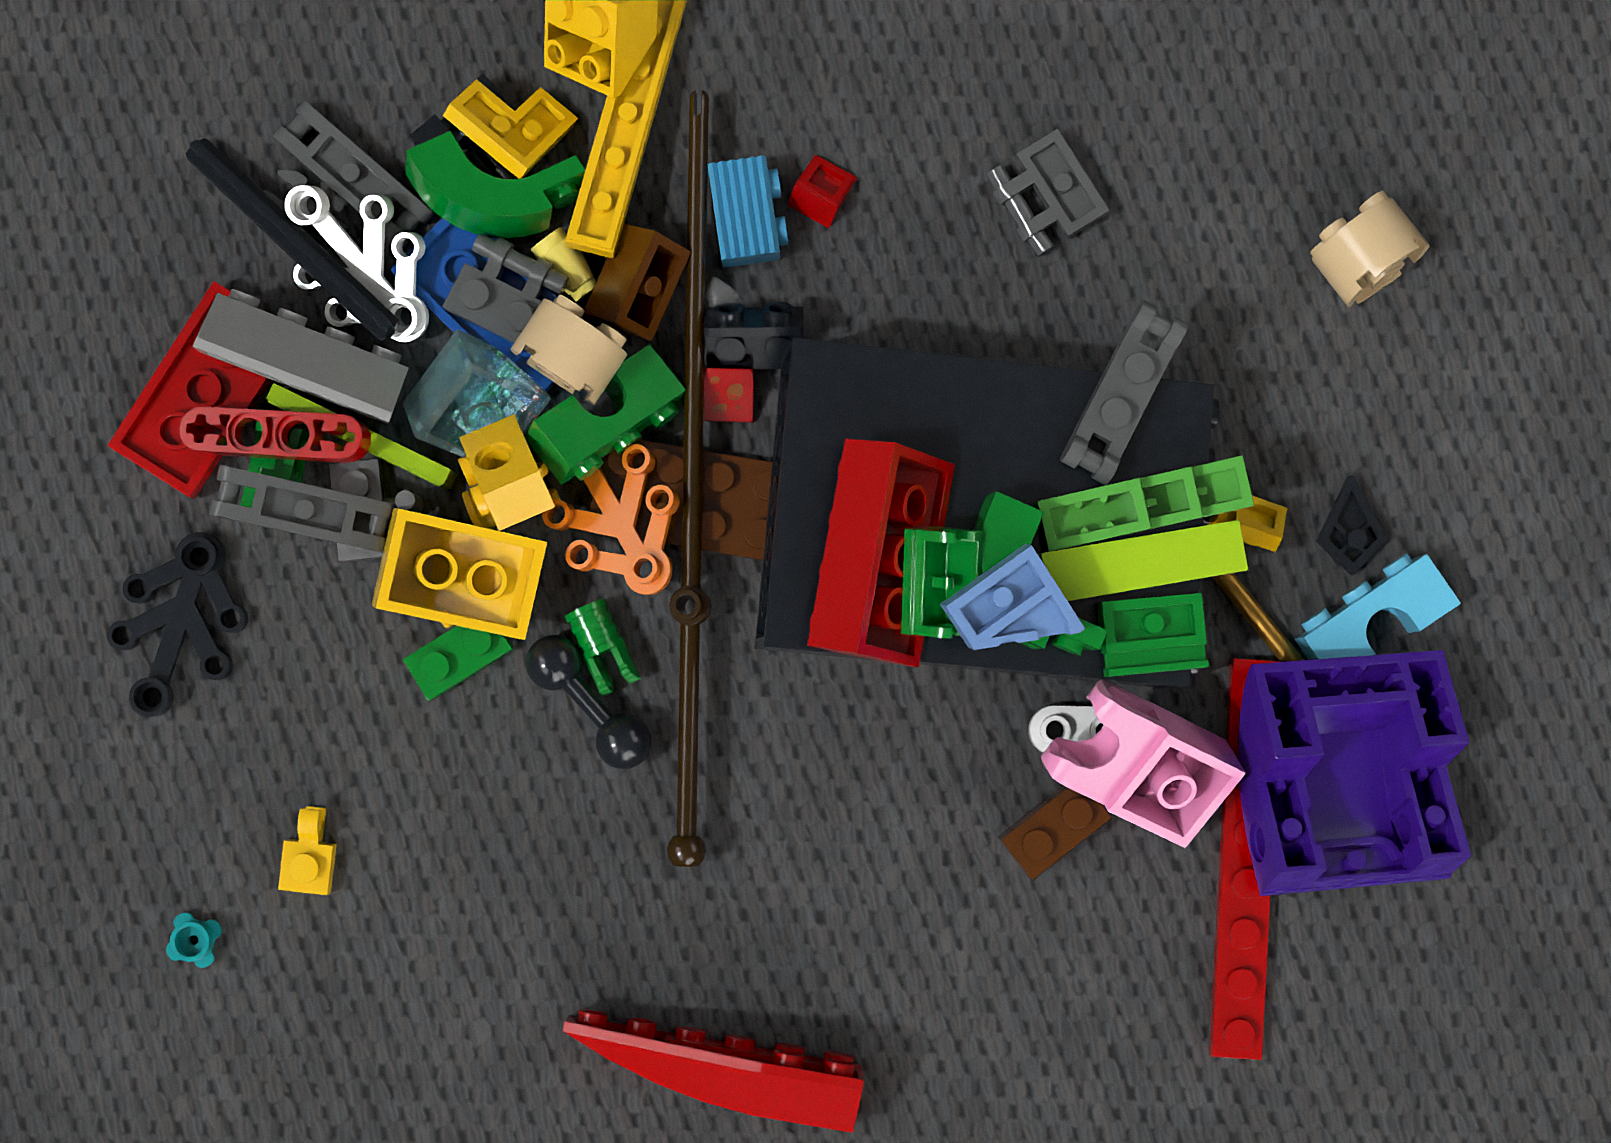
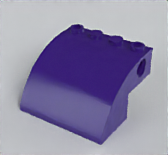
(1351, 772)

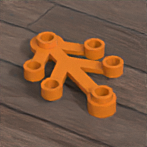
(619, 521)

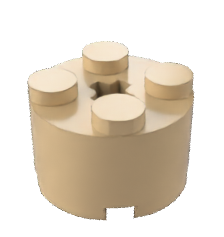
(1368, 250)
(570, 348)

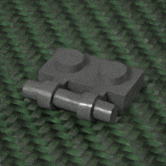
(1060, 184)
(494, 304)

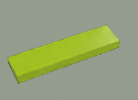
(380, 446)
(1147, 560)

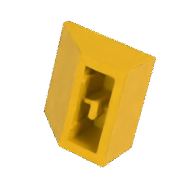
(598, 40)

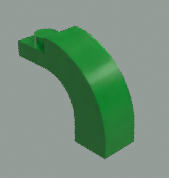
(484, 202)
(1007, 527)

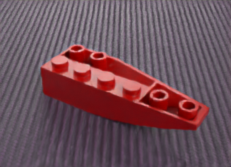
(730, 1073)

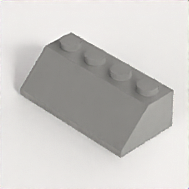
(302, 357)

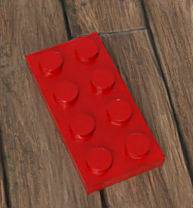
(180, 383)

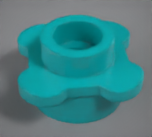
(181, 947)

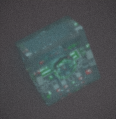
(469, 389)

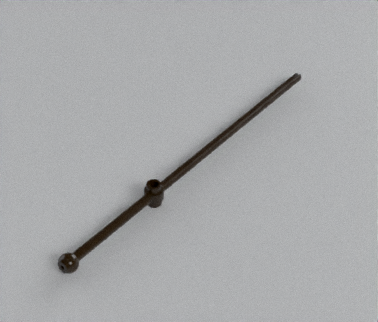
(685, 847)

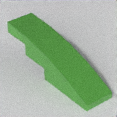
(1145, 503)

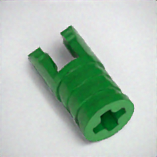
(599, 635)

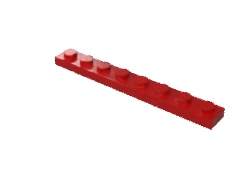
(1240, 917)

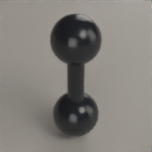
(621, 738)

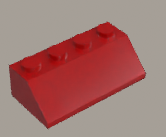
(861, 575)

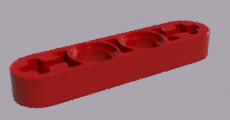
(274, 436)

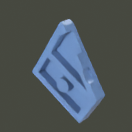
(1011, 604)

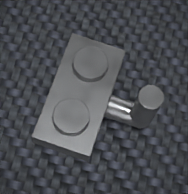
(366, 480)

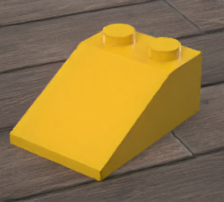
(459, 574)

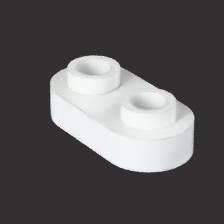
(1077, 721)

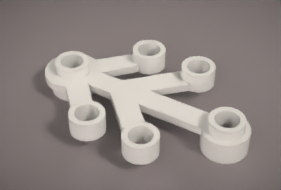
(368, 264)

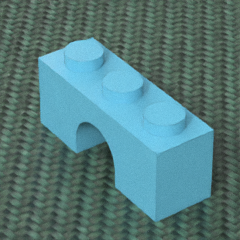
(1409, 591)

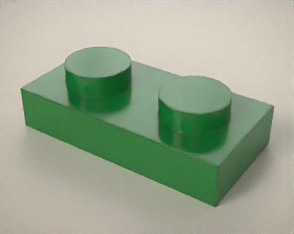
(454, 658)

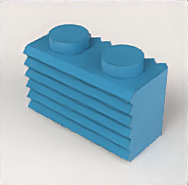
(745, 211)

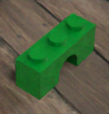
(575, 440)

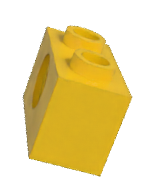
(505, 473)

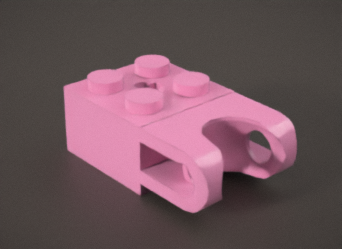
(1147, 765)

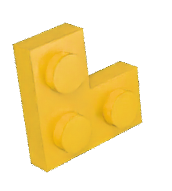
(510, 136)

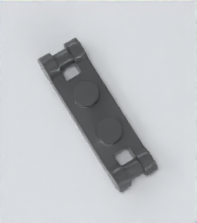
(349, 169)
(1123, 392)
(301, 509)

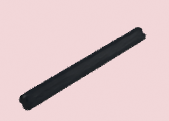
(292, 239)

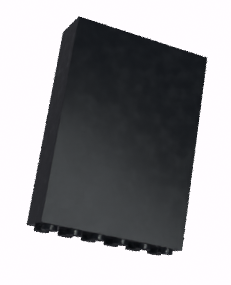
(1001, 431)

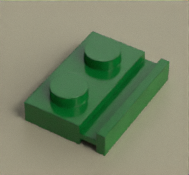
(1153, 634)

